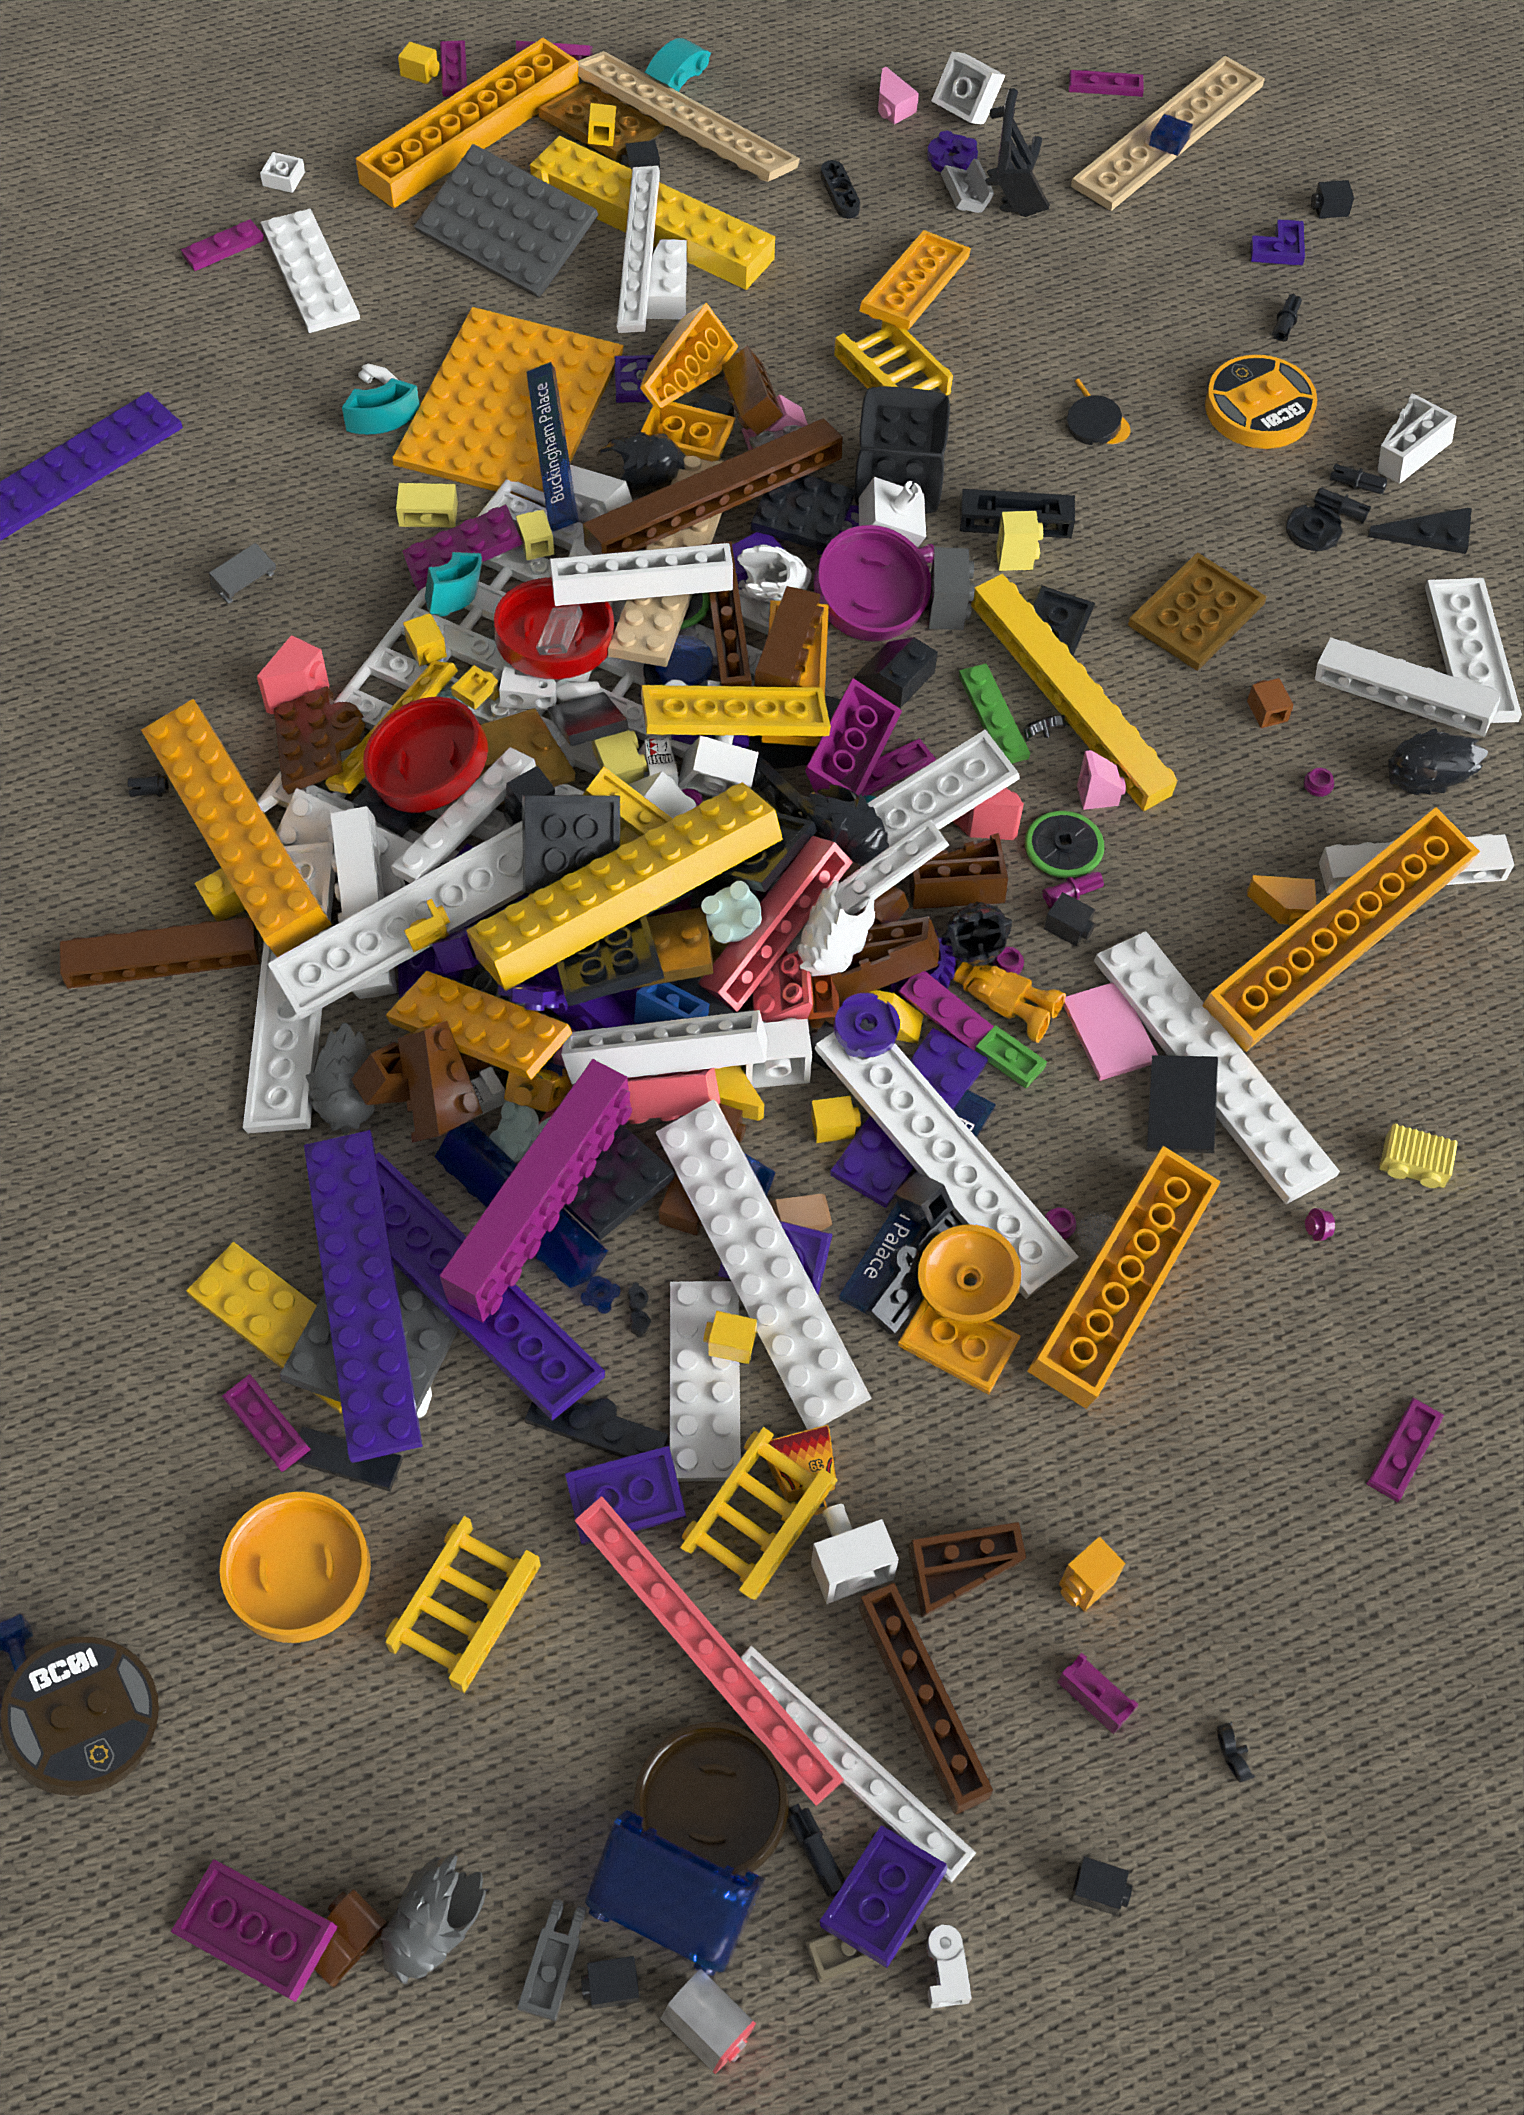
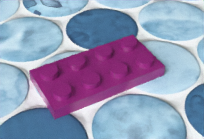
(486, 534)
(254, 1930)

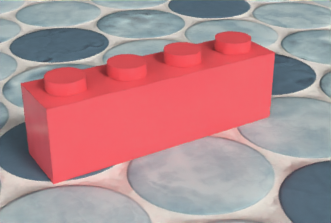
(671, 1094)

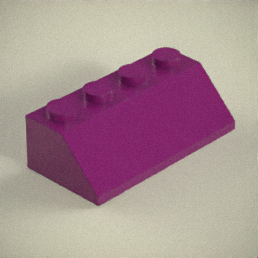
(855, 740)

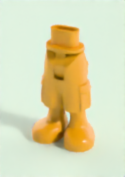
(1008, 992)

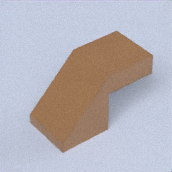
(805, 1211)

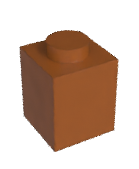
(1270, 702)

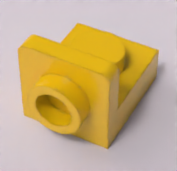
(476, 687)
(428, 931)

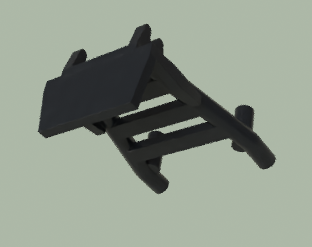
(1019, 184)

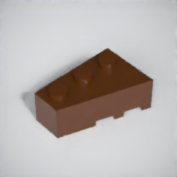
(961, 877)
(889, 955)
(381, 1077)
(437, 1081)
(961, 1561)

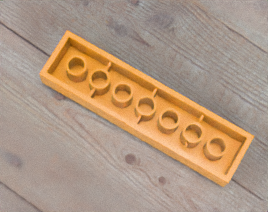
(1123, 1278)

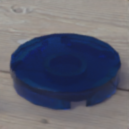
(689, 661)

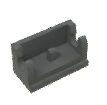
(240, 571)

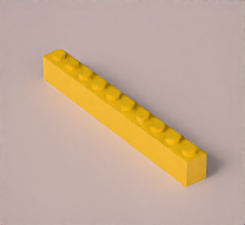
(1073, 691)

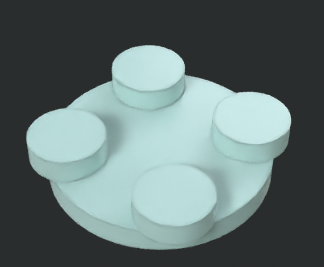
(732, 913)
(516, 1130)

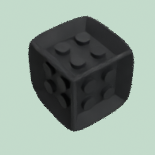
(903, 440)

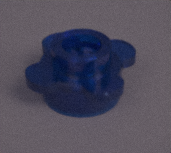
(596, 1285)

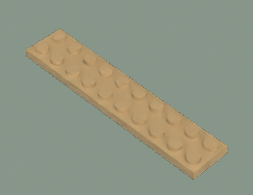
(686, 116)
(1134, 162)
(652, 624)

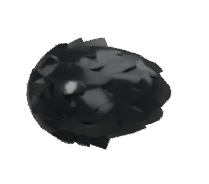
(647, 459)
(1434, 762)
(847, 821)
(978, 933)

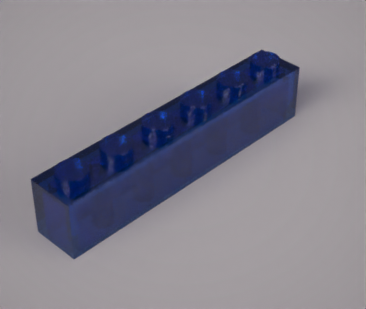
(483, 1171)

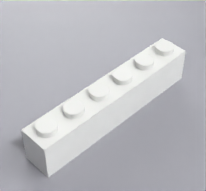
(642, 574)
(1407, 686)
(1490, 865)
(359, 878)
(670, 1045)

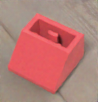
(995, 815)
(784, 991)

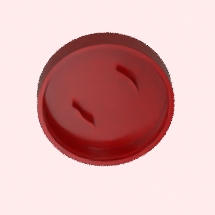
(522, 618)
(425, 754)

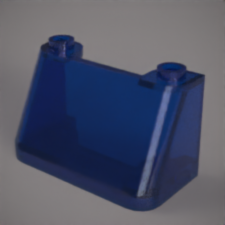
(671, 1895)

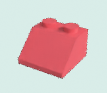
(292, 673)

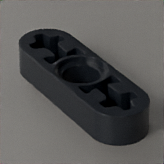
(841, 181)

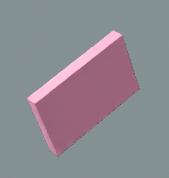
(1109, 1031)

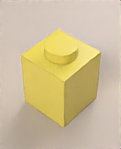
(535, 534)

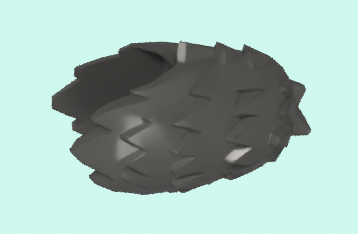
(331, 1081)
(431, 1918)

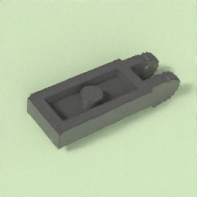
(551, 1965)

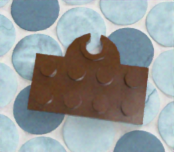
(312, 736)

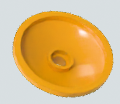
(965, 1254)

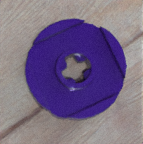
(948, 143)
(857, 1040)

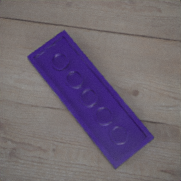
(872, 1160)

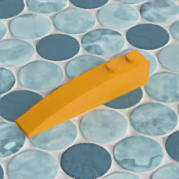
(688, 357)

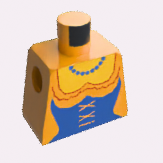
(540, 1091)

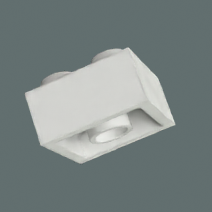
(282, 172)

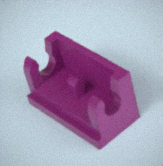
(1097, 1693)

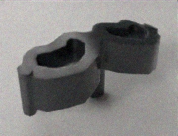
(1043, 724)
(638, 1300)
(1232, 1754)

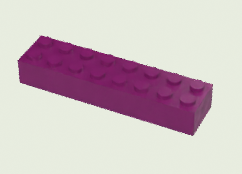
(537, 1192)

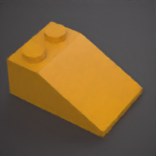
(691, 429)

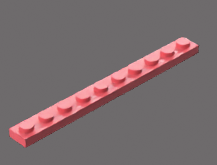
(710, 1651)

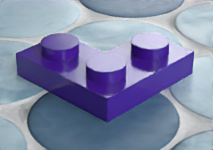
(1285, 248)
(535, 995)

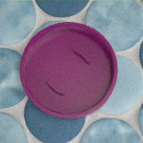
(872, 582)

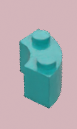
(678, 62)
(380, 408)
(453, 584)

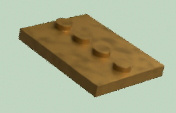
(572, 113)
(1197, 611)
(530, 736)
(681, 945)

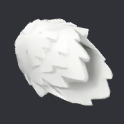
(771, 571)
(833, 935)

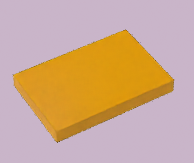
(967, 1351)

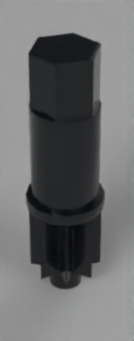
(816, 1849)

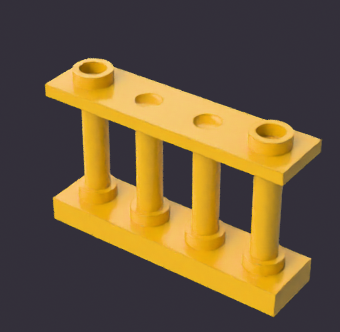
(867, 368)
(636, 812)
(773, 1545)
(480, 1634)

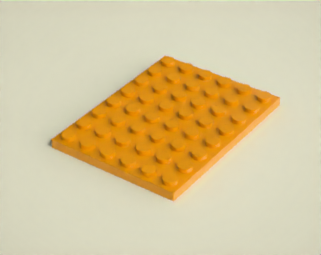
(479, 409)

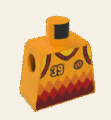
(809, 1450)

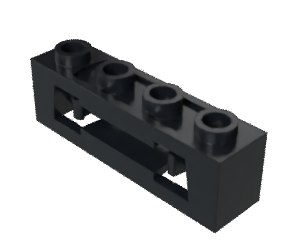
(991, 504)

